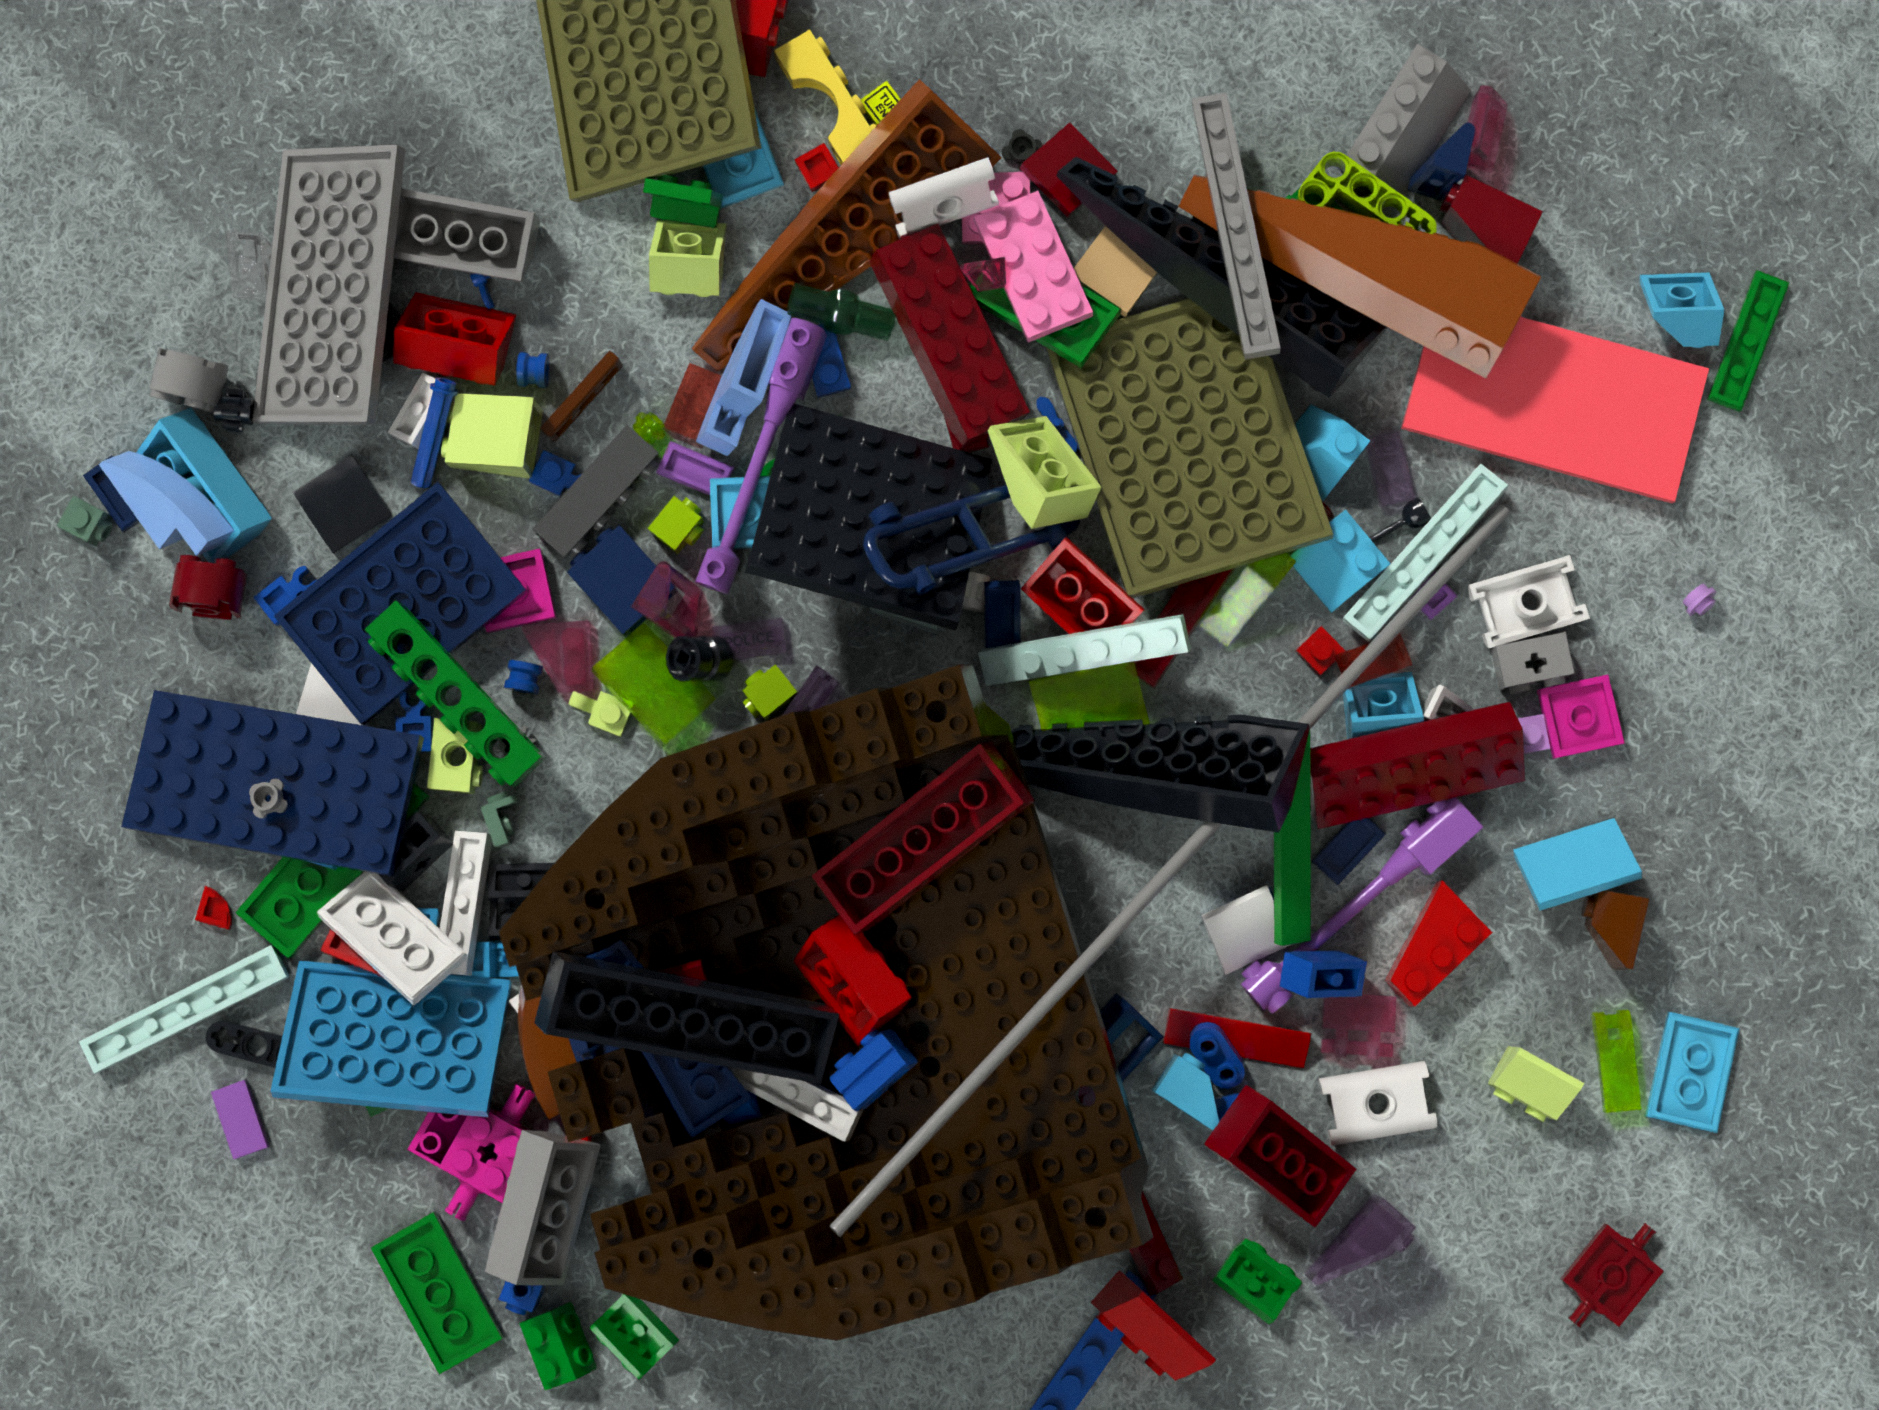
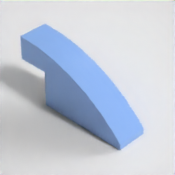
(744, 378)
(166, 503)

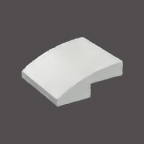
(1243, 929)

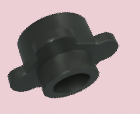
(1018, 140)

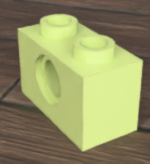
(442, 773)

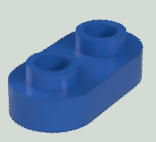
(1219, 1056)

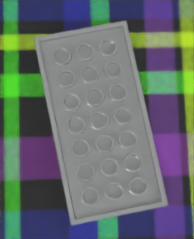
(329, 286)

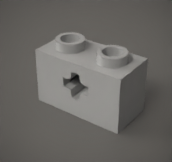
(1551, 652)

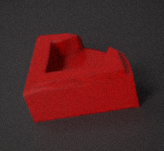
(214, 909)

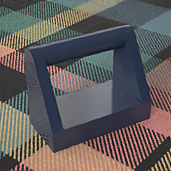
(1445, 165)
(1116, 1018)

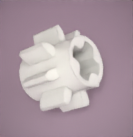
(975, 592)

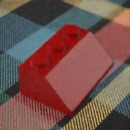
(453, 338)
(1079, 592)
(851, 978)
(1149, 1329)

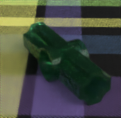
(841, 312)

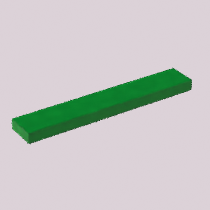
(1293, 865)

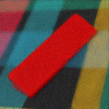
(1248, 1038)

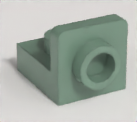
(86, 521)
(498, 825)

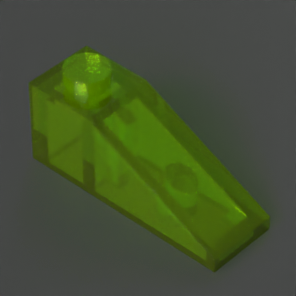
(1246, 597)

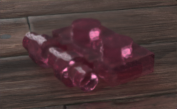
(1362, 1013)

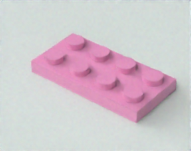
(1037, 268)

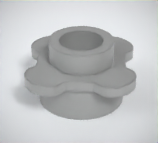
(258, 796)

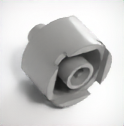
(187, 377)

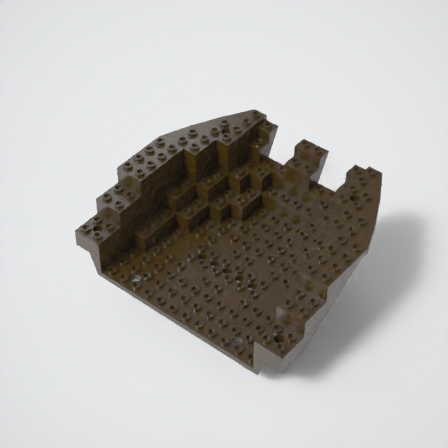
(718, 868)

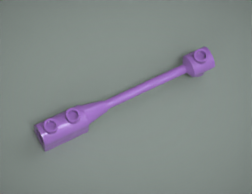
(787, 383)
(1429, 843)

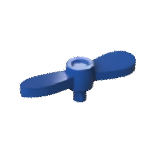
(480, 281)
(1046, 408)

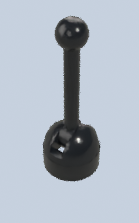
(1413, 514)

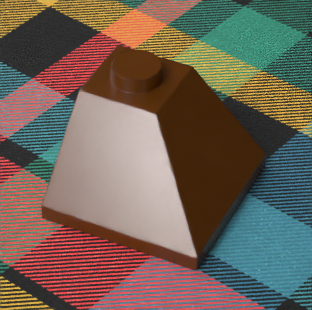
(1615, 925)

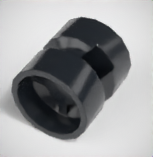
(699, 658)

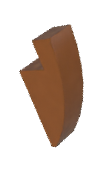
(541, 1053)

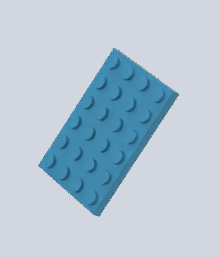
(368, 1046)

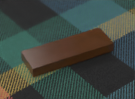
(581, 396)

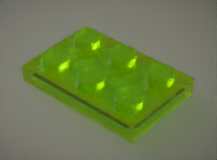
(642, 683)
(1089, 696)

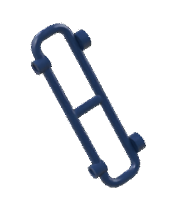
(888, 523)

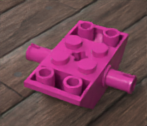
(457, 1147)

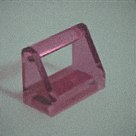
(1488, 117)
(654, 598)

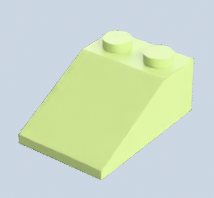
(1043, 472)

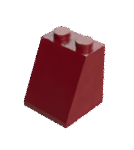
(1489, 218)

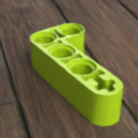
(1355, 176)

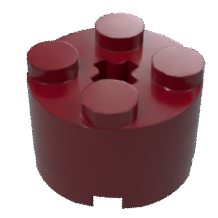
(208, 588)

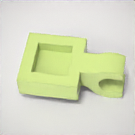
(606, 712)

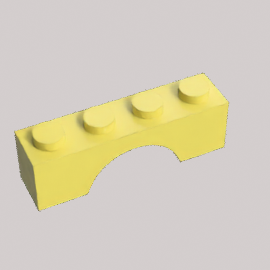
(807, 65)

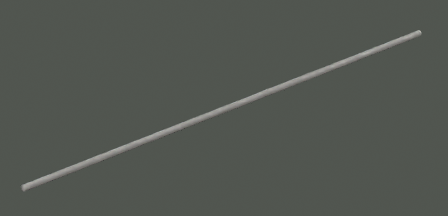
(1151, 889)

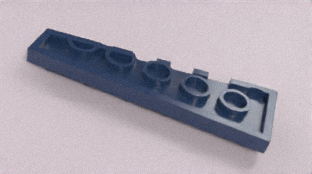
(695, 1089)

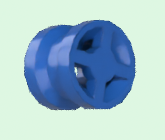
(533, 369)
(523, 677)

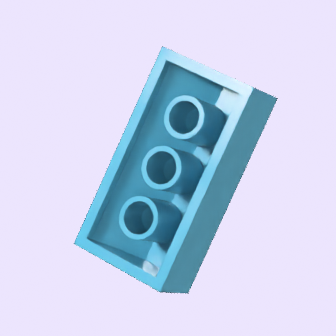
(192, 452)

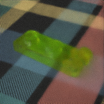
(1616, 1062)

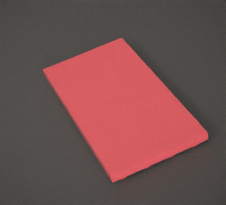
(1567, 408)

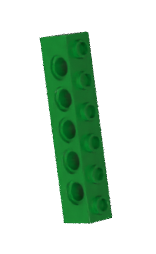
(398, 622)

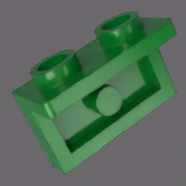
(684, 203)
(1257, 1280)
(634, 1334)
(558, 1346)

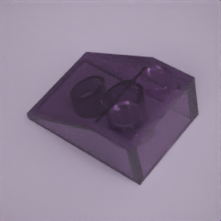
(1367, 1238)

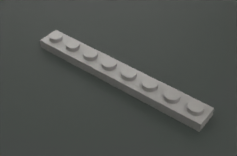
(1235, 226)

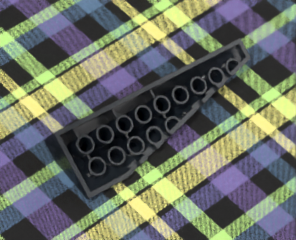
(1316, 333)
(1198, 770)

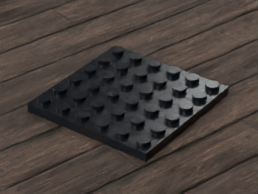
(820, 504)

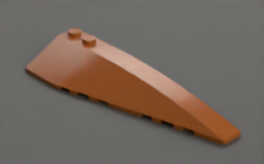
(850, 212)
(1412, 281)

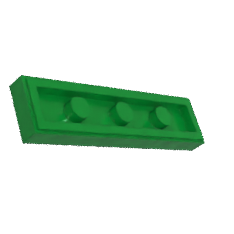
(1748, 341)

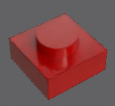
(816, 166)
(1319, 650)

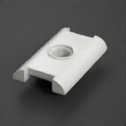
(944, 197)
(1503, 607)
(1405, 1106)

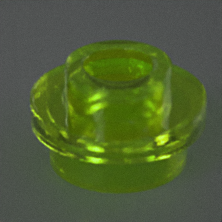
(649, 427)

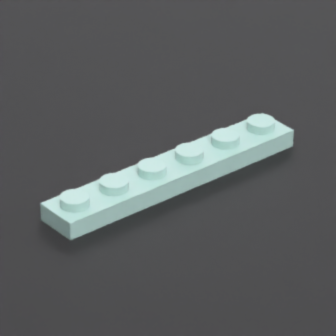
(1425, 553)
(1085, 650)
(184, 1009)

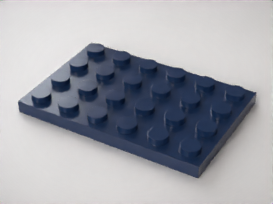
(428, 562)

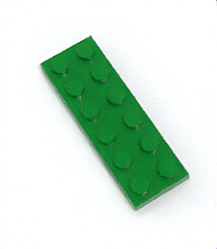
(294, 890)

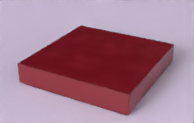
(1052, 156)

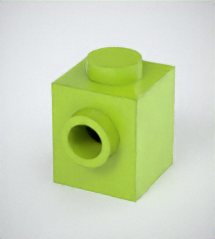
(678, 524)
(768, 692)

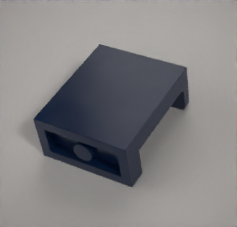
(614, 577)

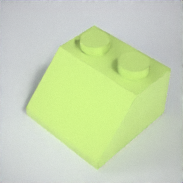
(686, 259)
(1534, 1083)

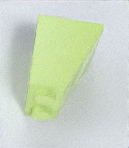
(493, 434)

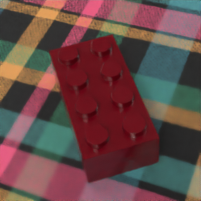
(1280, 1156)

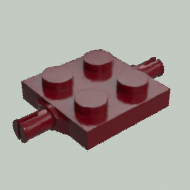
(1612, 1275)

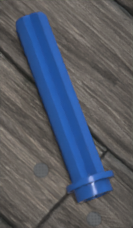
(433, 432)

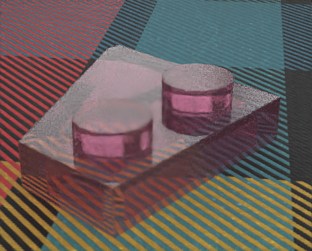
(564, 653)

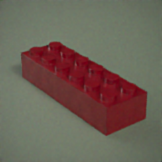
(948, 335)
(1416, 765)
(923, 837)

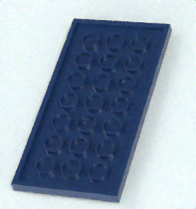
(340, 779)

